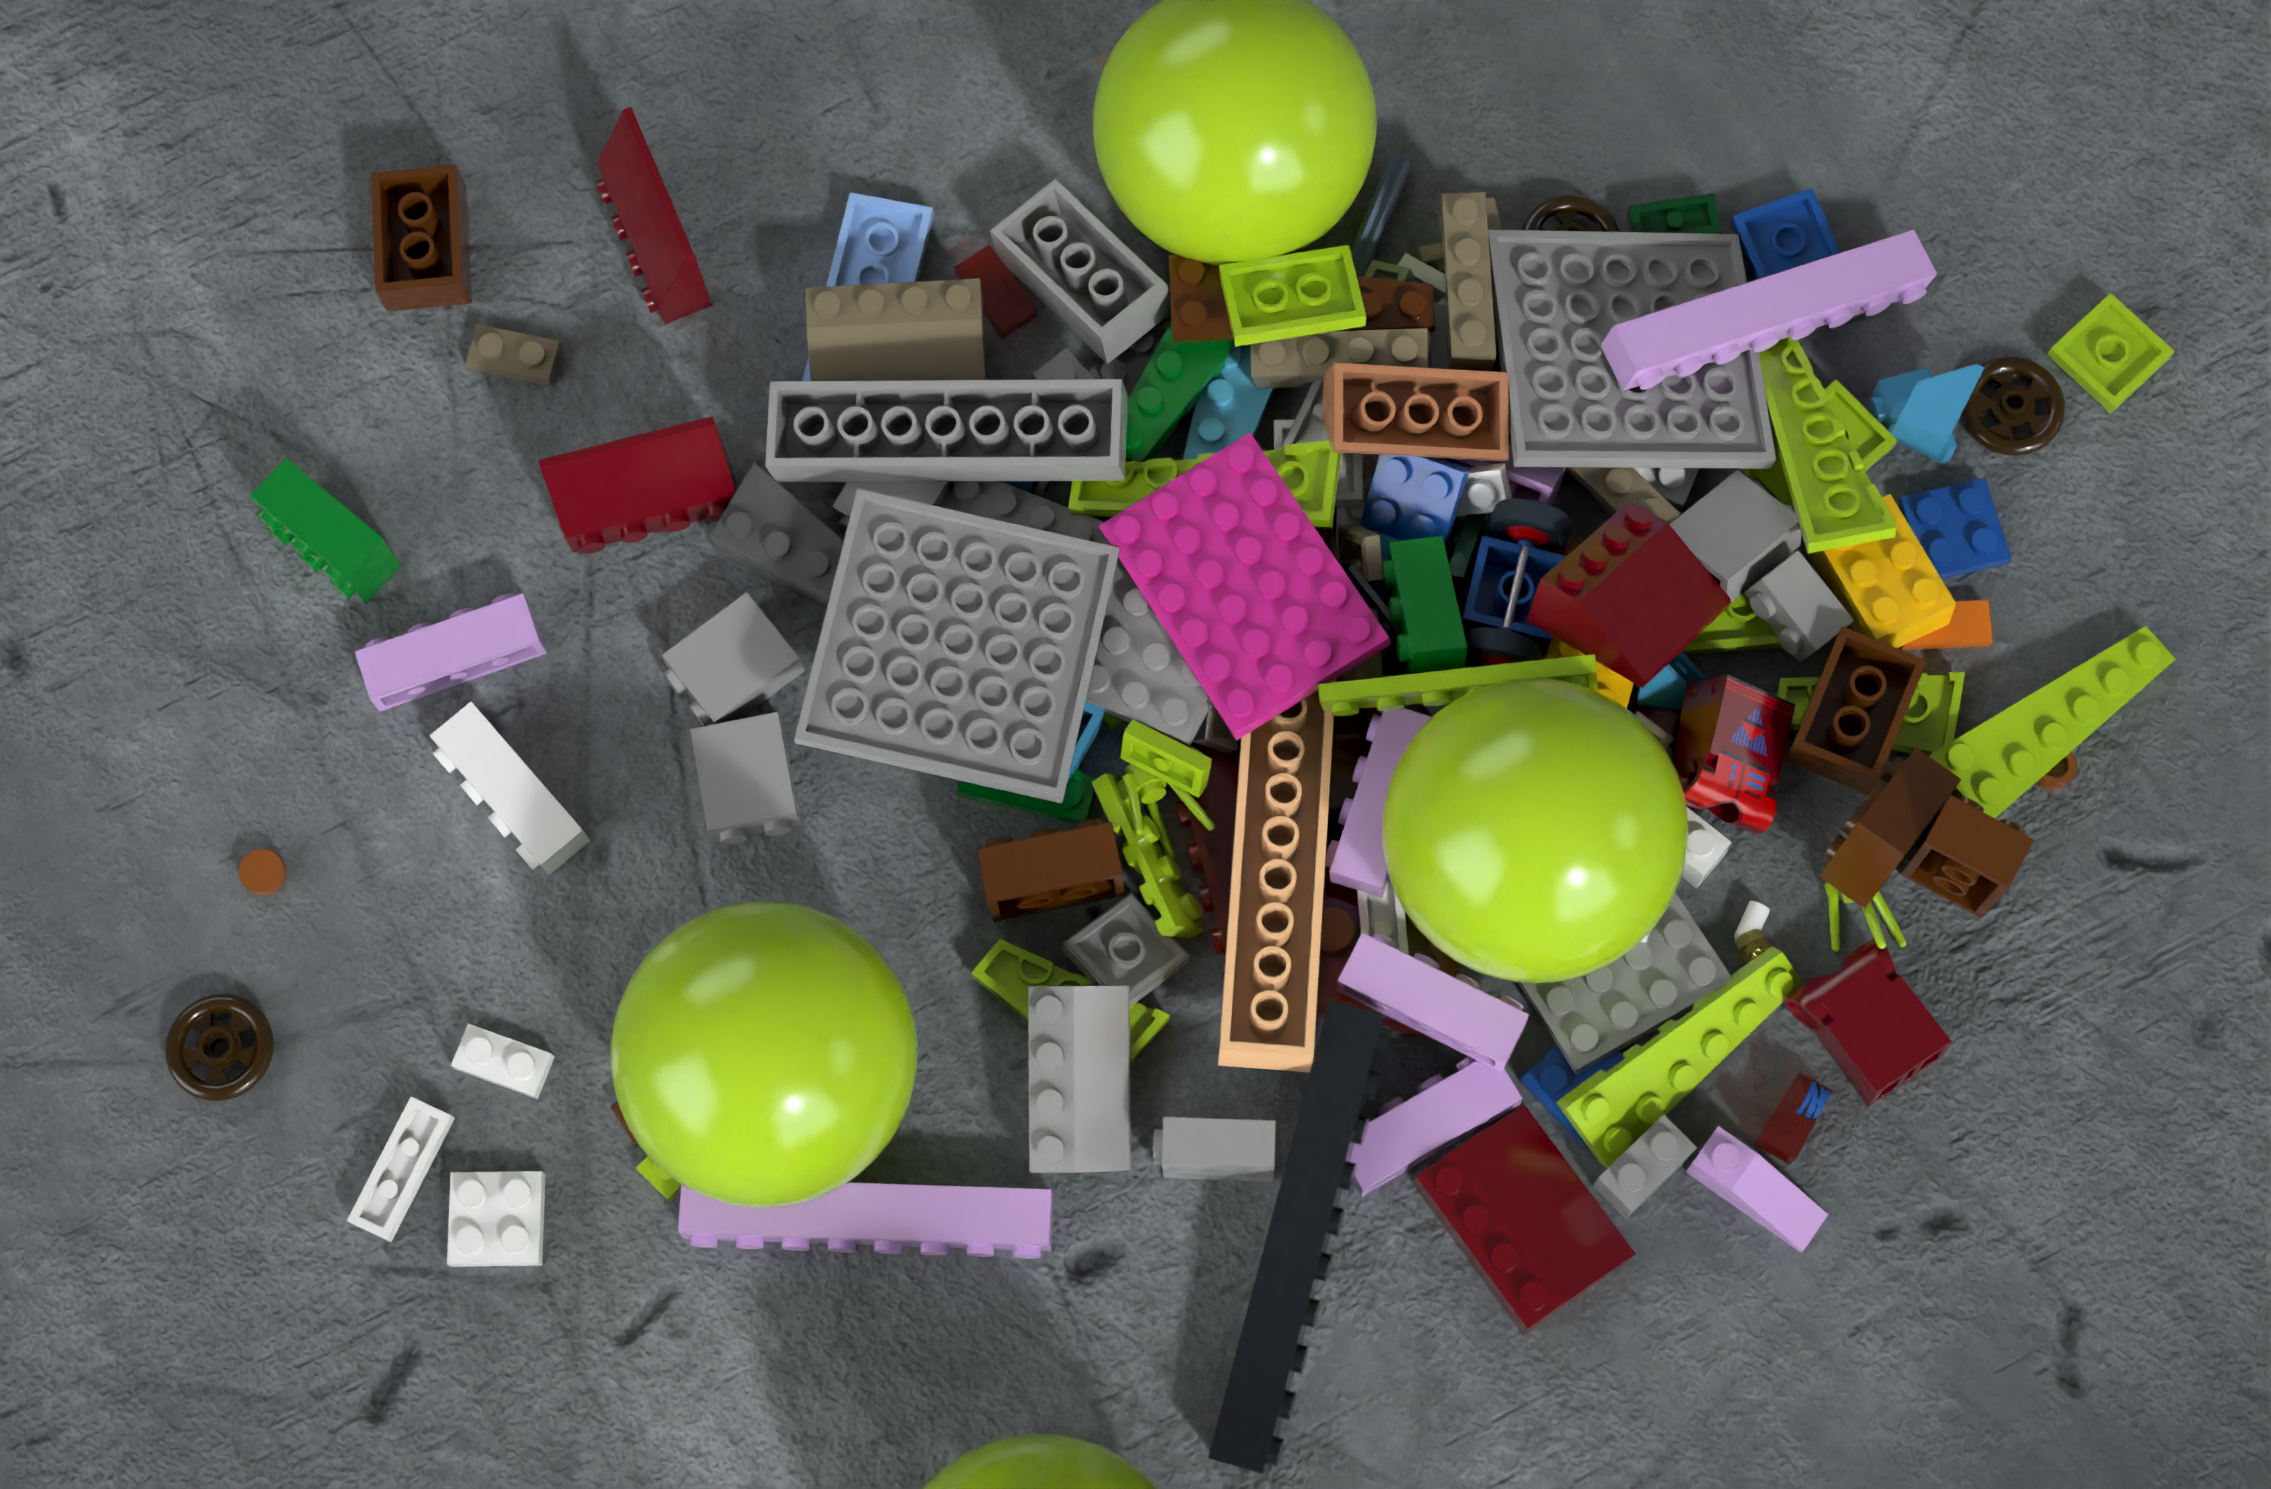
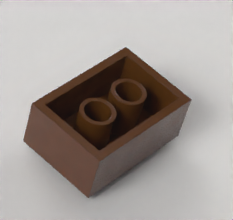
(421, 238)
(1856, 710)
(1888, 827)
(1968, 855)
(1051, 870)

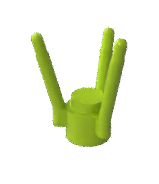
(1149, 790)
(1834, 919)

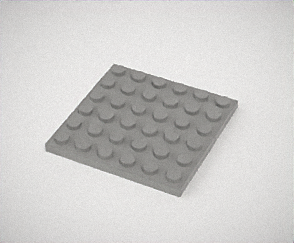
(1566, 409)
(957, 646)

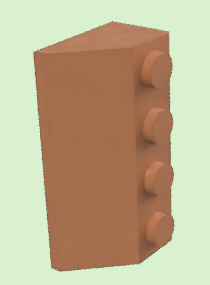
(1416, 411)

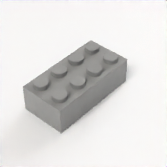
(1081, 271)

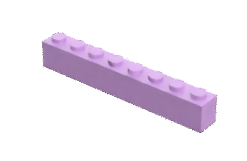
(1768, 310)
(882, 1217)

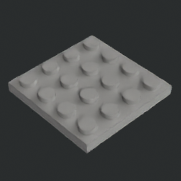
(1633, 995)

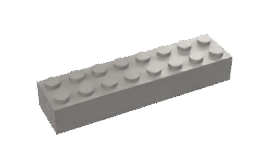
(947, 430)

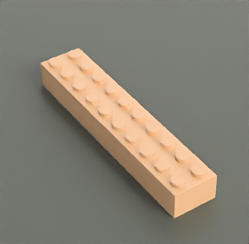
(1277, 891)

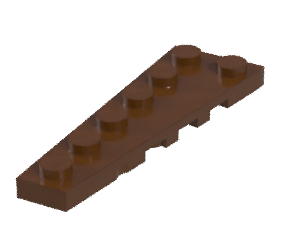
(1202, 314)

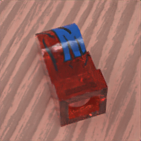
(1793, 1118)

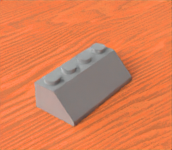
(1079, 1079)

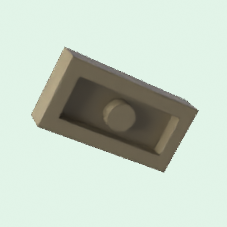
(514, 355)

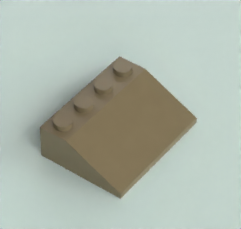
(896, 331)

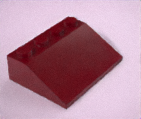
(650, 224)
(640, 485)
(1629, 595)
(1523, 1218)

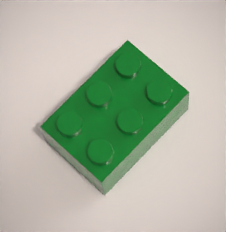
(324, 532)

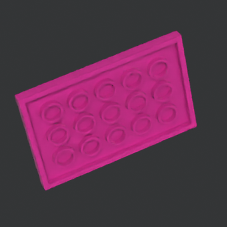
(1244, 586)

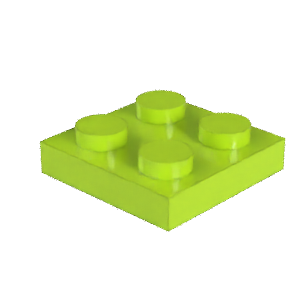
(2110, 353)

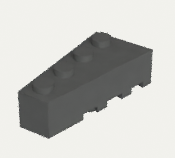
(778, 538)

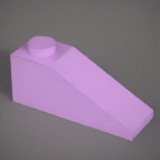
(1757, 1189)

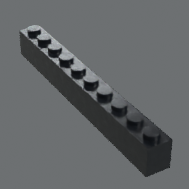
(1299, 1237)

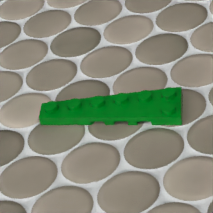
(1169, 391)

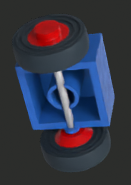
(1507, 581)

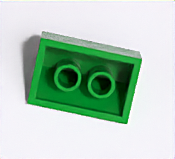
(1424, 606)

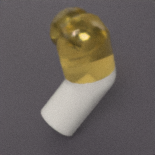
(1749, 934)

